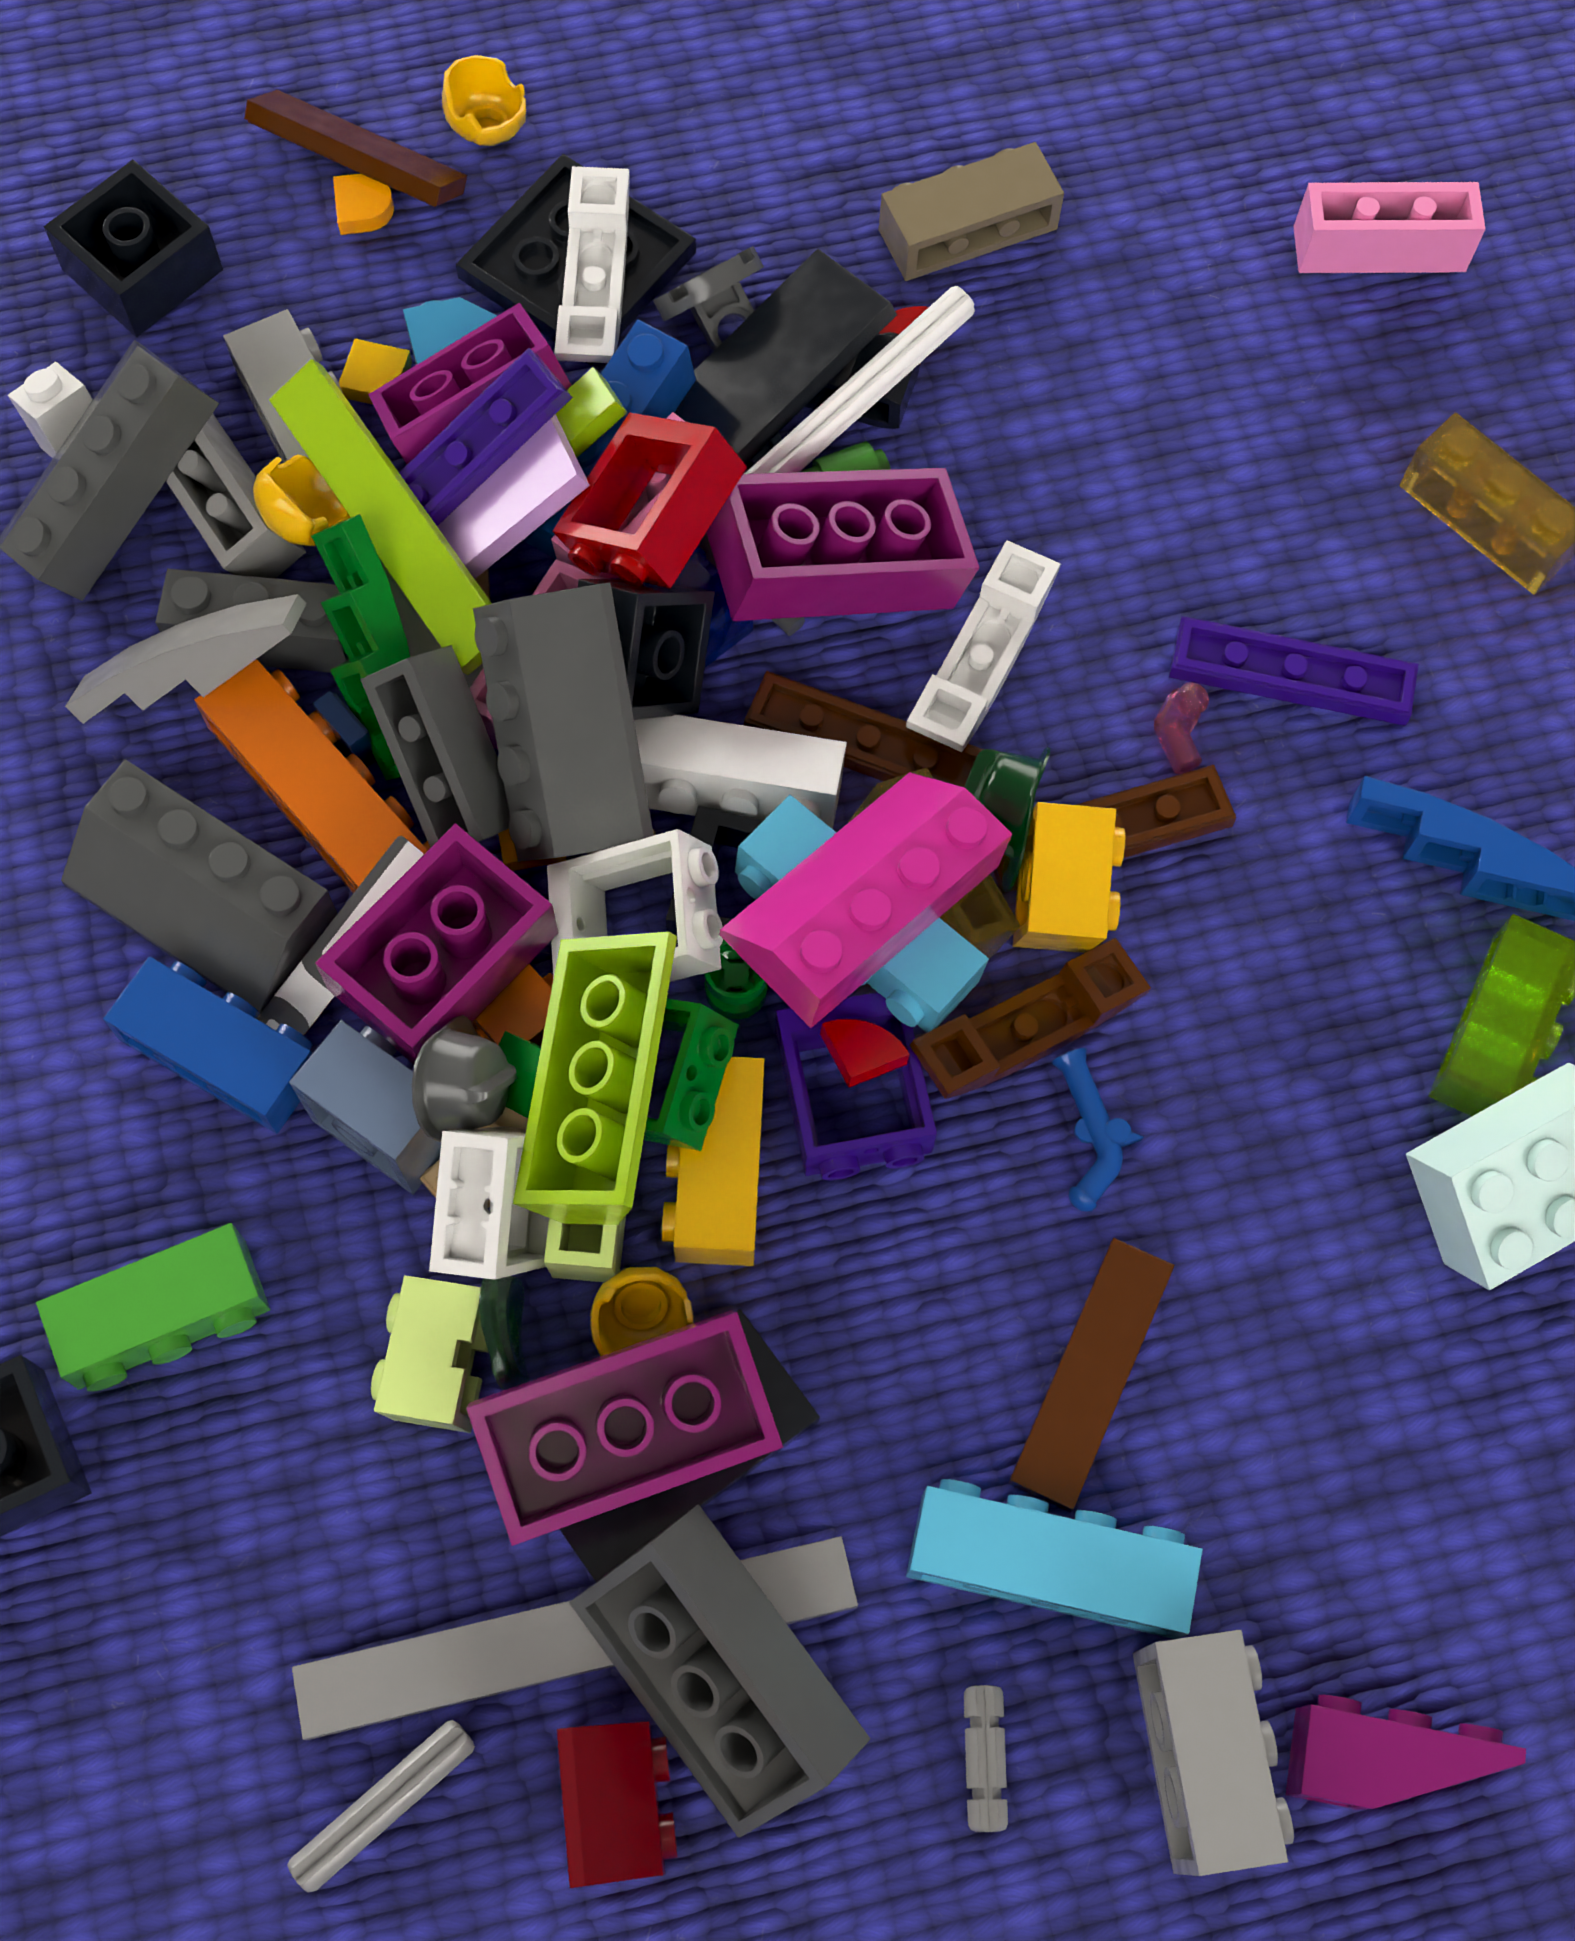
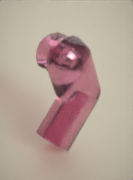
(1175, 723)

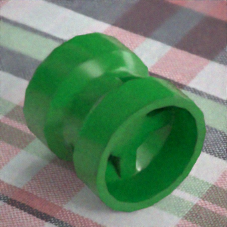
(734, 974)

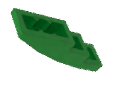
(364, 622)

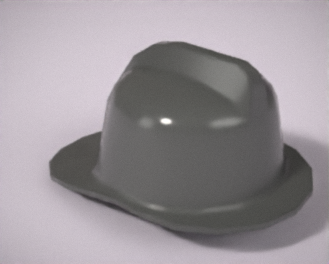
(459, 1080)

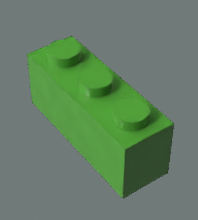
(153, 1309)

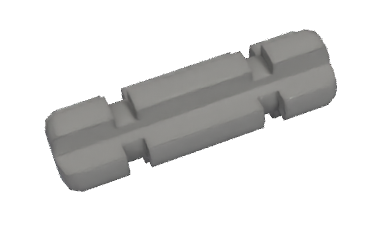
(985, 1758)

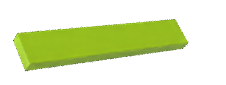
(395, 519)

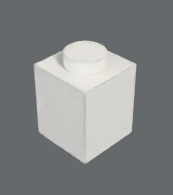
(51, 405)

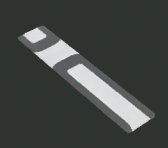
(304, 992)

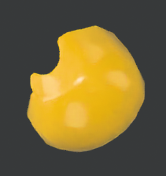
(482, 100)
(296, 500)
(637, 1307)

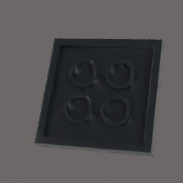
(527, 253)

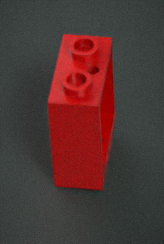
(702, 479)

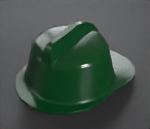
(1008, 788)

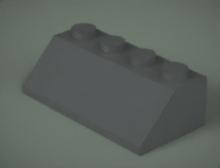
(106, 472)
(563, 722)
(195, 886)
(721, 1673)

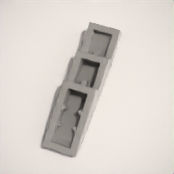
(198, 650)

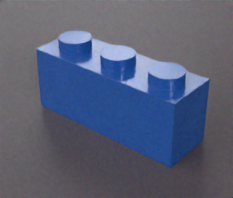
(211, 1041)

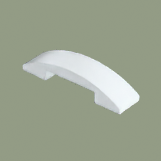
(594, 265)
(985, 648)

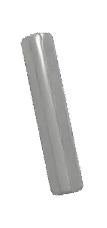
(380, 1806)

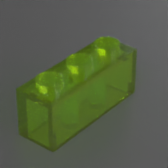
(1508, 1017)

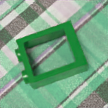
(696, 1074)

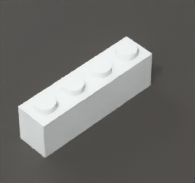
(736, 767)

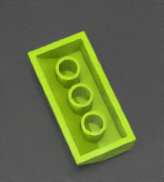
(595, 1078)

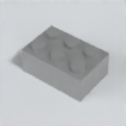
(1212, 1754)

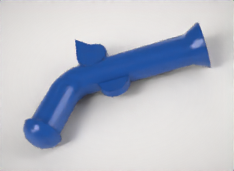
(1095, 1128)

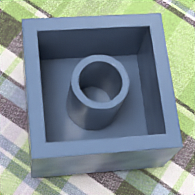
(366, 1103)

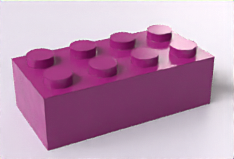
(841, 544)
(623, 1426)

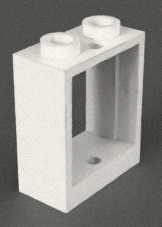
(580, 885)
(466, 1235)

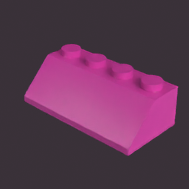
(867, 893)

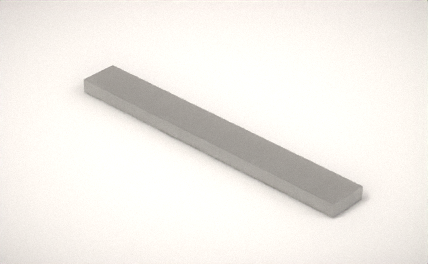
(525, 1649)

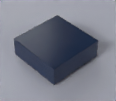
(348, 730)

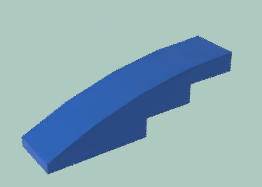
(1493, 858)

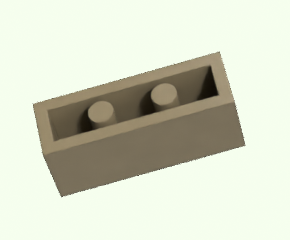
(970, 210)

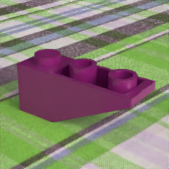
(1378, 1761)

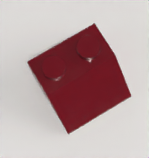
(614, 1803)

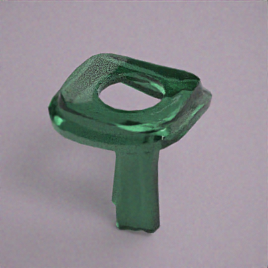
(501, 1321)

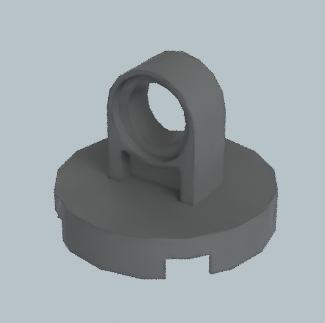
(713, 295)

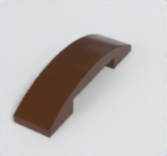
(1032, 1023)

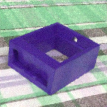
(845, 1158)

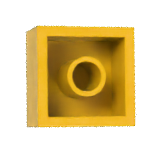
(1067, 878)

